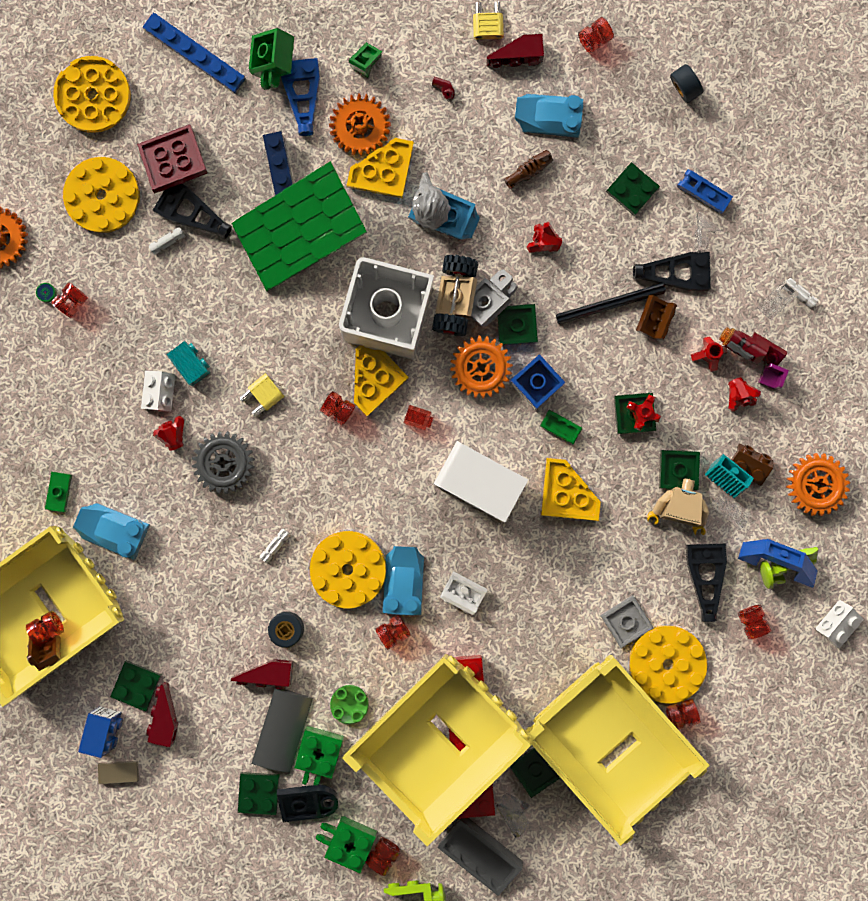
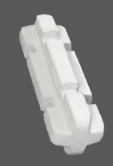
(166, 240)
(803, 294)
(275, 545)

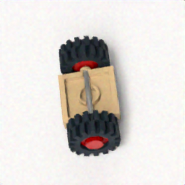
(455, 295)

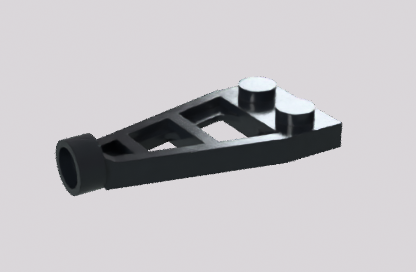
(170, 202)
(699, 271)
(701, 554)

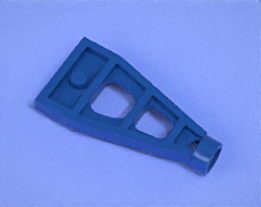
(303, 70)

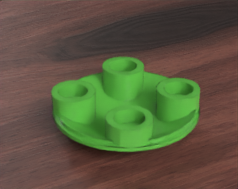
(349, 704)

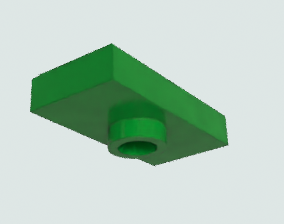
(561, 427)
(58, 491)

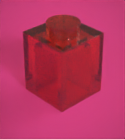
(418, 418)

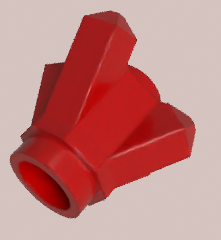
(544, 239)
(710, 353)
(742, 394)
(643, 412)
(171, 433)

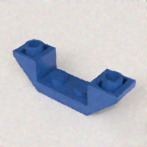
(780, 554)

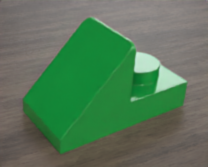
(364, 59)

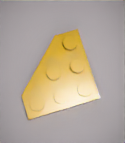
(384, 169)
(375, 378)
(567, 493)

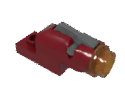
(752, 348)

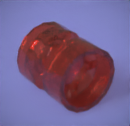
(597, 34)
(72, 293)
(337, 408)
(754, 621)
(41, 630)
(386, 634)
(683, 714)
(381, 858)

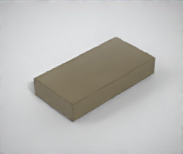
(118, 772)

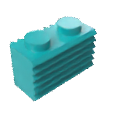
(188, 363)
(729, 476)

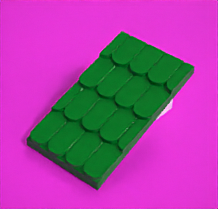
(299, 226)

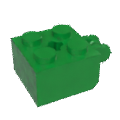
(271, 56)
(310, 761)
(343, 834)

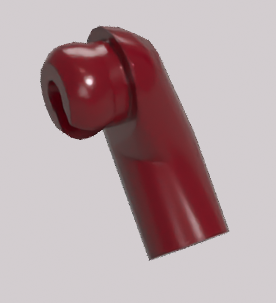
(446, 87)

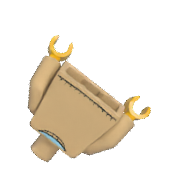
(682, 506)

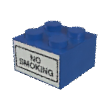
(537, 382)
(100, 732)

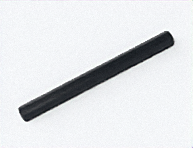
(610, 303)

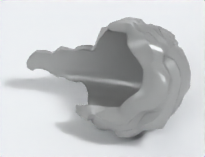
(430, 204)

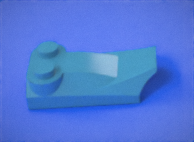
(550, 114)
(461, 218)
(111, 529)
(403, 581)

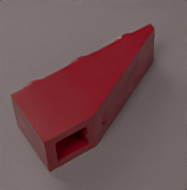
(523, 50)
(273, 672)
(164, 721)

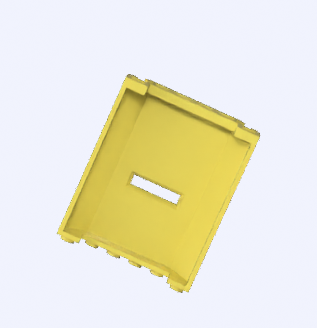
(74, 587)
(593, 721)
(421, 765)

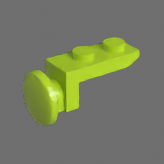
(773, 573)
(413, 887)

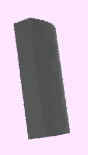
(282, 730)
(481, 855)

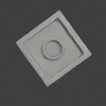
(626, 621)

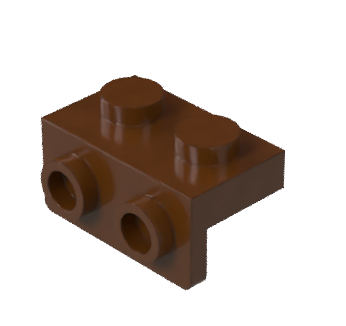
(656, 318)
(754, 463)
(45, 654)

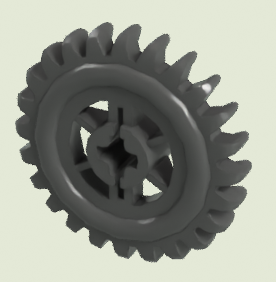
(204, 464)

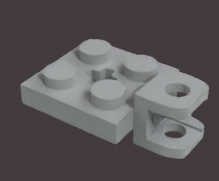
(496, 293)

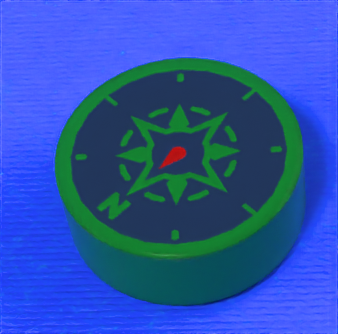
(46, 292)

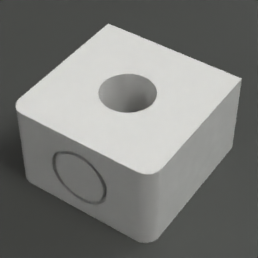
(382, 282)
(480, 481)

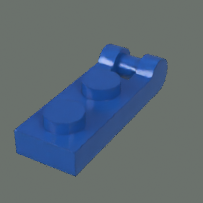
(705, 191)

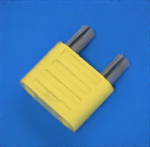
(488, 24)
(265, 392)

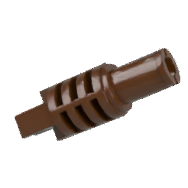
(529, 168)

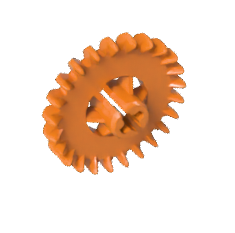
(358, 107)
(16, 234)
(497, 356)
(800, 482)

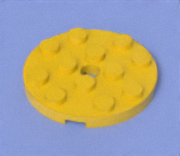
(78, 80)
(82, 189)
(328, 573)
(688, 664)

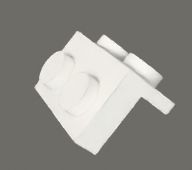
(158, 391)
(463, 593)
(839, 623)

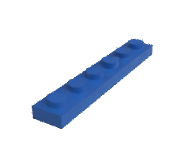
(194, 52)

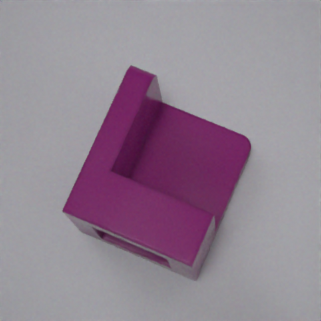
(773, 376)

